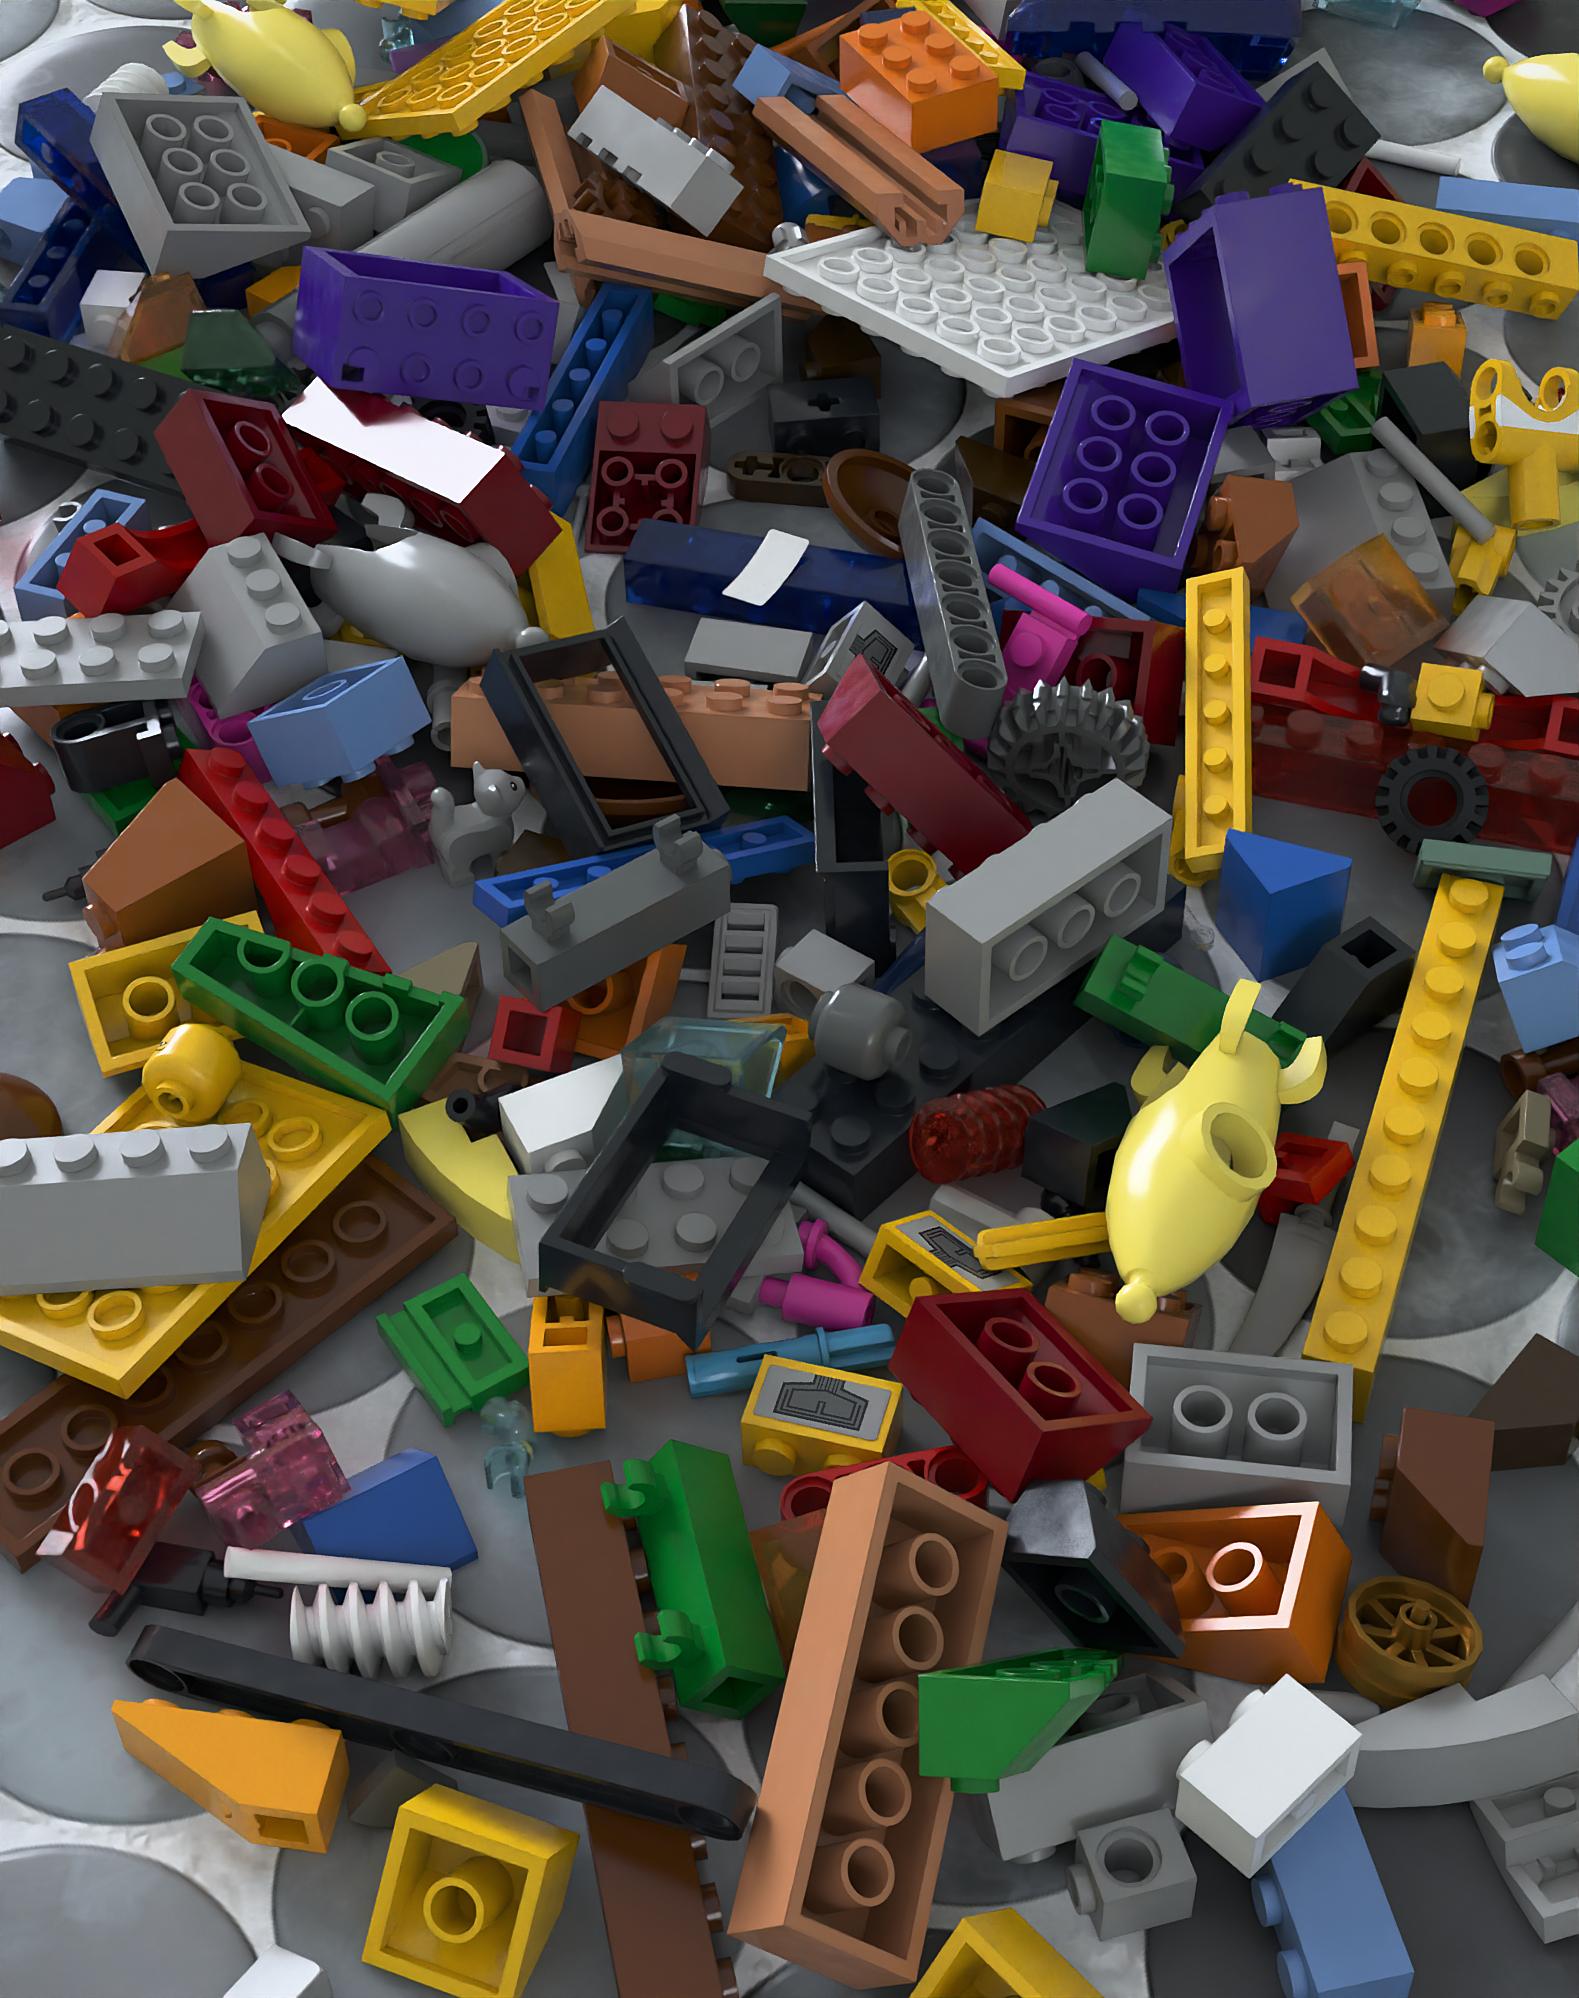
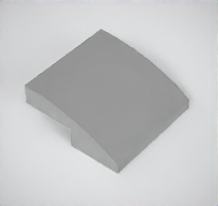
(1537, 1851)

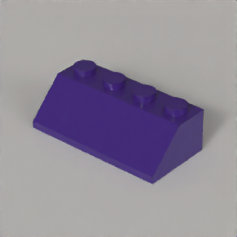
(1183, 85)

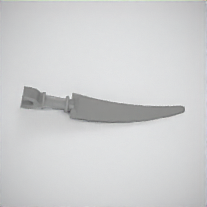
(1293, 1269)

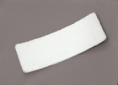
(768, 568)

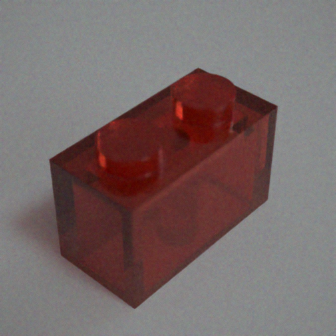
(119, 1510)

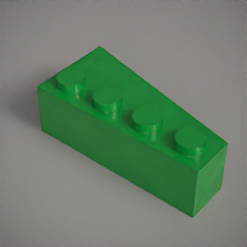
(328, 1019)

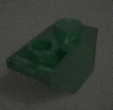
(233, 355)

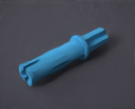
(841, 1350)

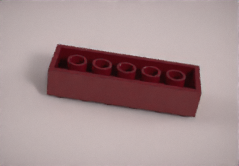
(444, 477)

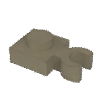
(1522, 1146)

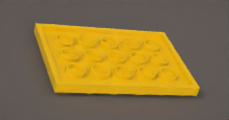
(484, 67)
(126, 1334)

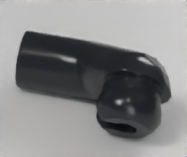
(1395, 691)
(479, 1111)

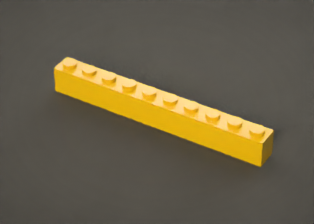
(1404, 1135)

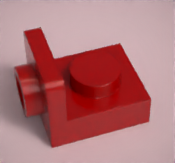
(1304, 1173)

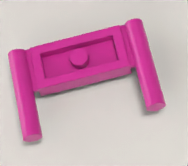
(1039, 641)

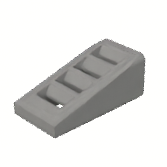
(749, 930)

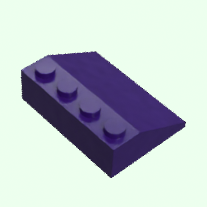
(1063, 127)
(1124, 477)

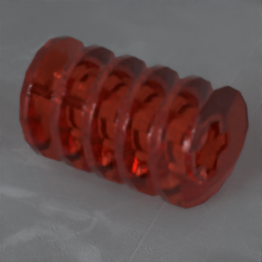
(972, 1133)

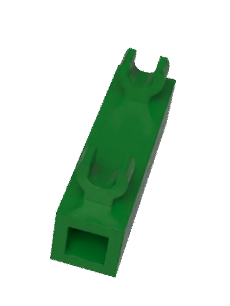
(1168, 1006)
(702, 1580)

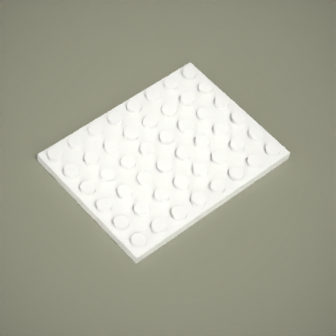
(984, 301)

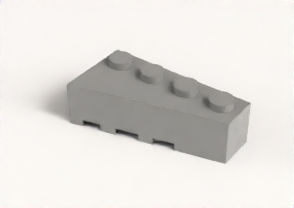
(658, 160)

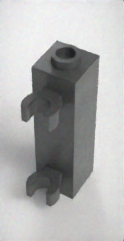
(615, 918)

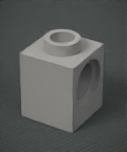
(814, 968)
(1138, 1844)

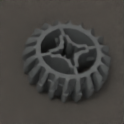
(1065, 744)

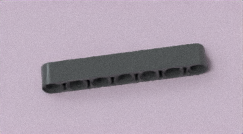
(952, 605)

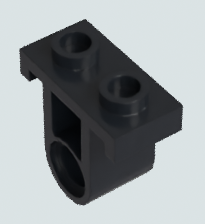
(117, 745)

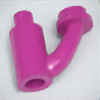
(819, 1301)

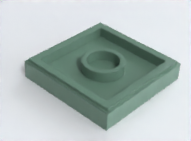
(1518, 870)

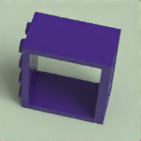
(1262, 307)
(424, 329)

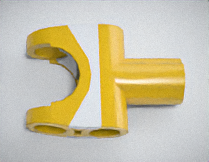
(1526, 438)

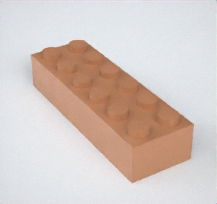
(739, 731)
(843, 1820)

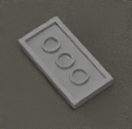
(99, 658)
(666, 1222)

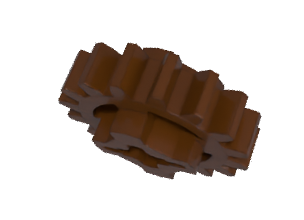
(616, 200)

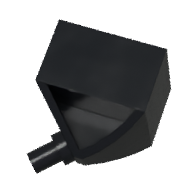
(1433, 412)

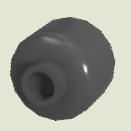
(860, 1031)

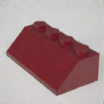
(917, 771)

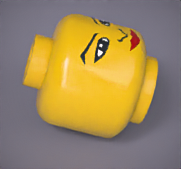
(192, 1072)

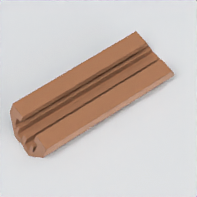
(561, 167)
(867, 167)
(669, 264)

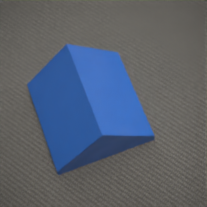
(1279, 902)
(392, 1514)

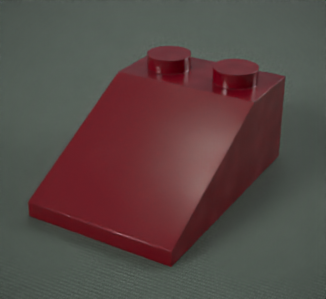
(1136, 659)

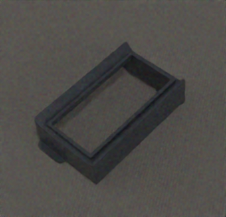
(547, 759)
(850, 857)
(700, 1101)

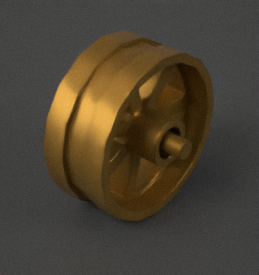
(1415, 1643)

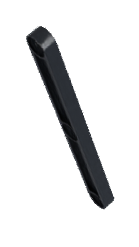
(447, 1733)

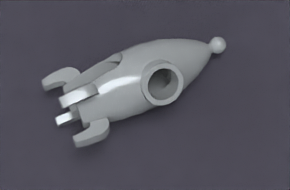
(416, 591)

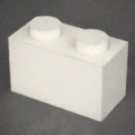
(1265, 1773)

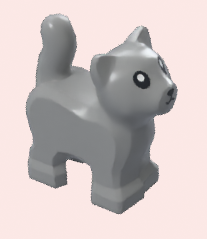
(476, 828)

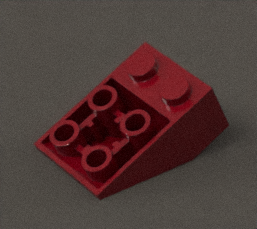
(645, 465)

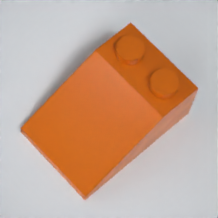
(1251, 1587)

